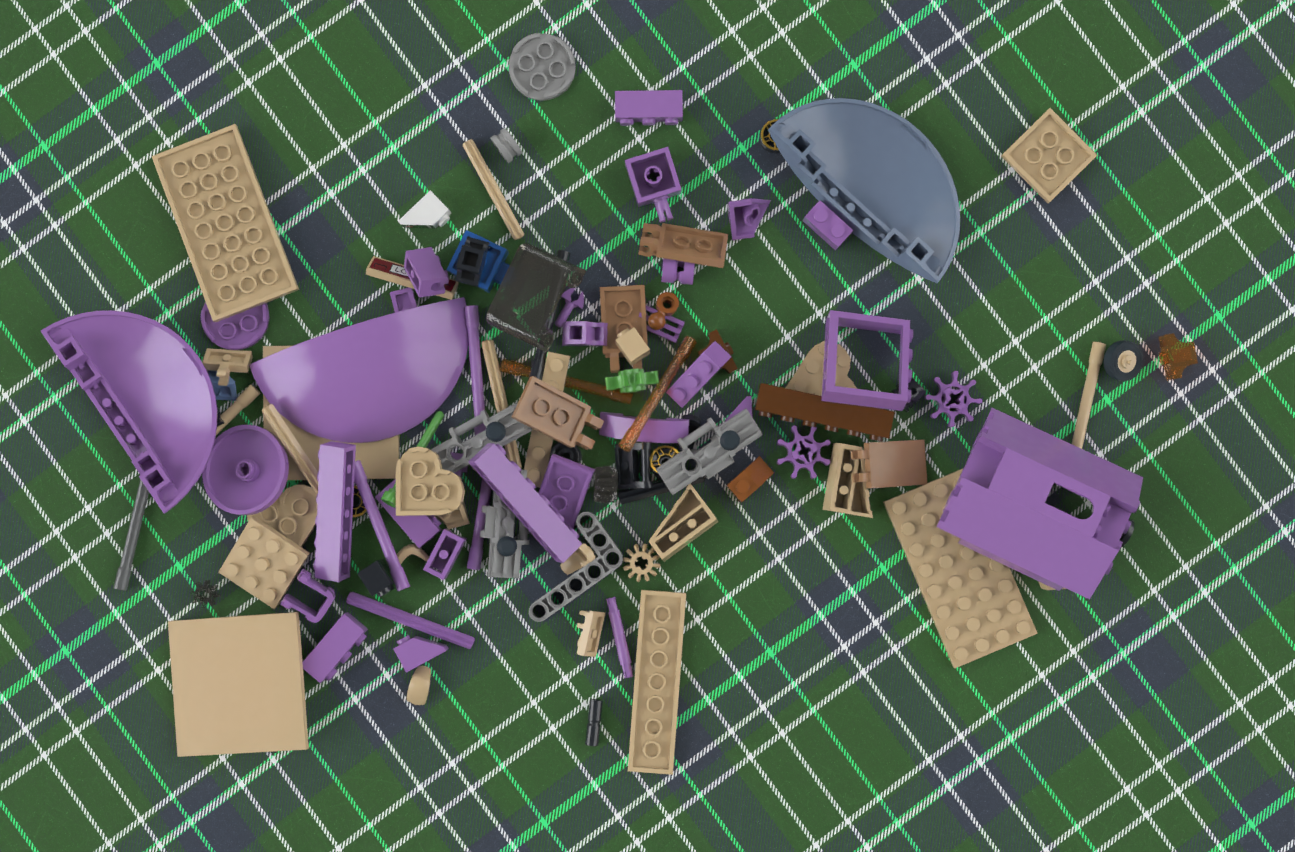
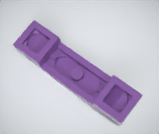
(654, 431)

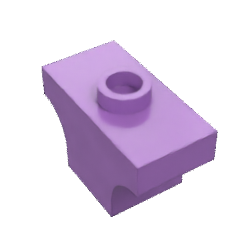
(584, 333)

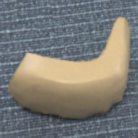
(411, 549)
(578, 559)
(419, 686)

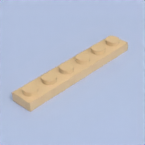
(540, 444)

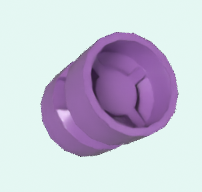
(670, 273)

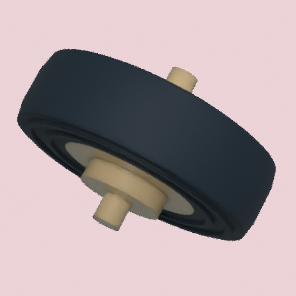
(1123, 360)

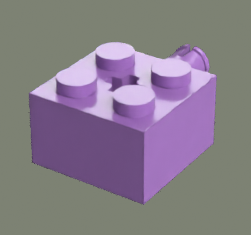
(654, 192)

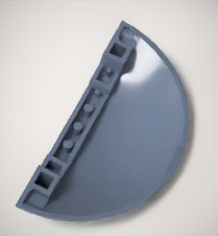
(876, 179)

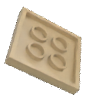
(1049, 155)
(264, 562)

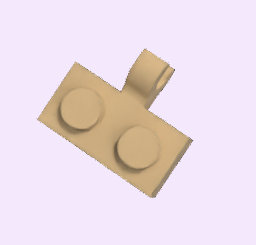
(227, 361)

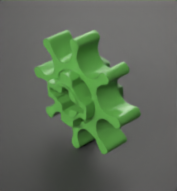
(632, 380)

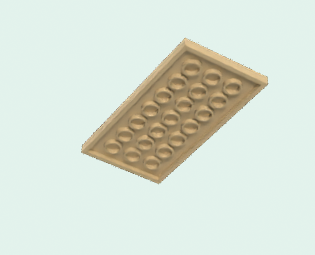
(225, 223)
(965, 592)

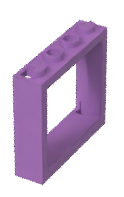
(861, 397)

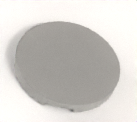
(542, 66)

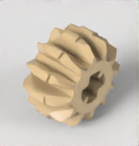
(637, 569)

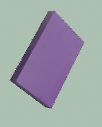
(566, 487)

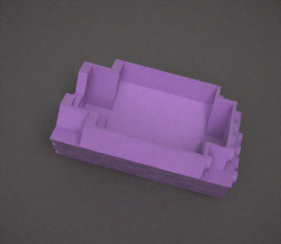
(1004, 514)

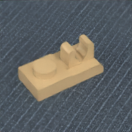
(591, 632)

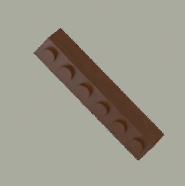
(809, 408)

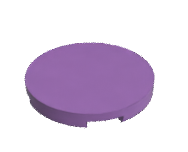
(238, 330)

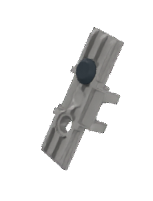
(499, 430)
(713, 457)
(503, 550)

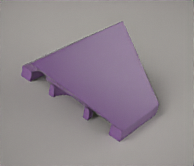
(745, 216)

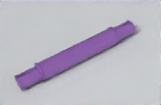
(619, 636)

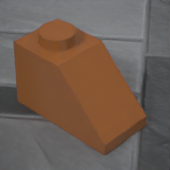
(749, 479)

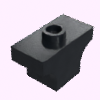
(471, 261)

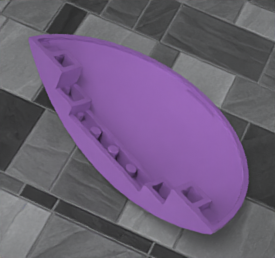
(369, 375)
(148, 393)

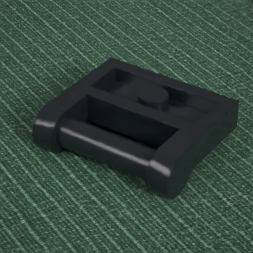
(628, 466)

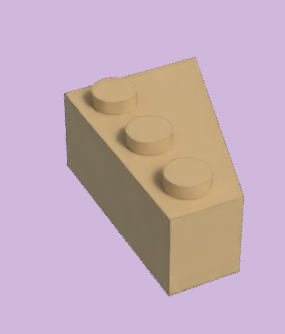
(841, 492)
(683, 524)

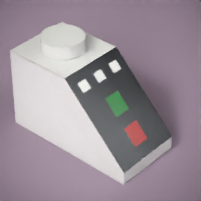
(426, 213)

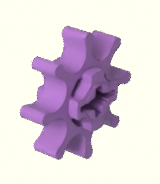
(962, 400)
(813, 448)

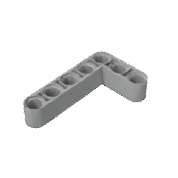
(582, 574)

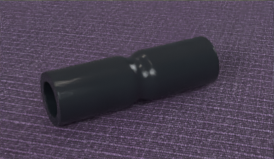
(593, 725)

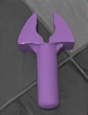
(569, 306)

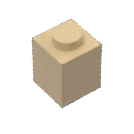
(632, 345)

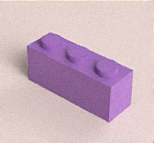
(648, 107)
(698, 374)
(418, 528)
(335, 648)

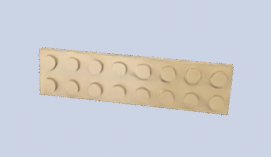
(656, 682)

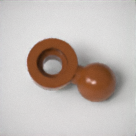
(657, 320)

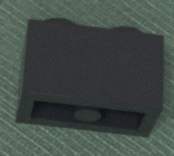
(377, 578)

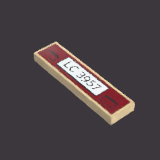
(396, 273)

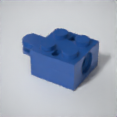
(494, 266)

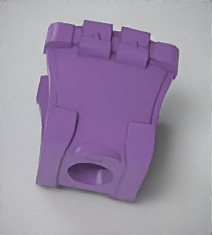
(311, 615)

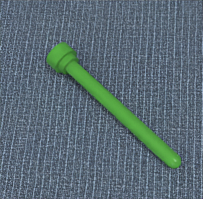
(389, 496)

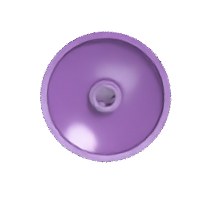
(246, 470)

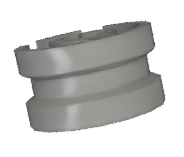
(506, 145)

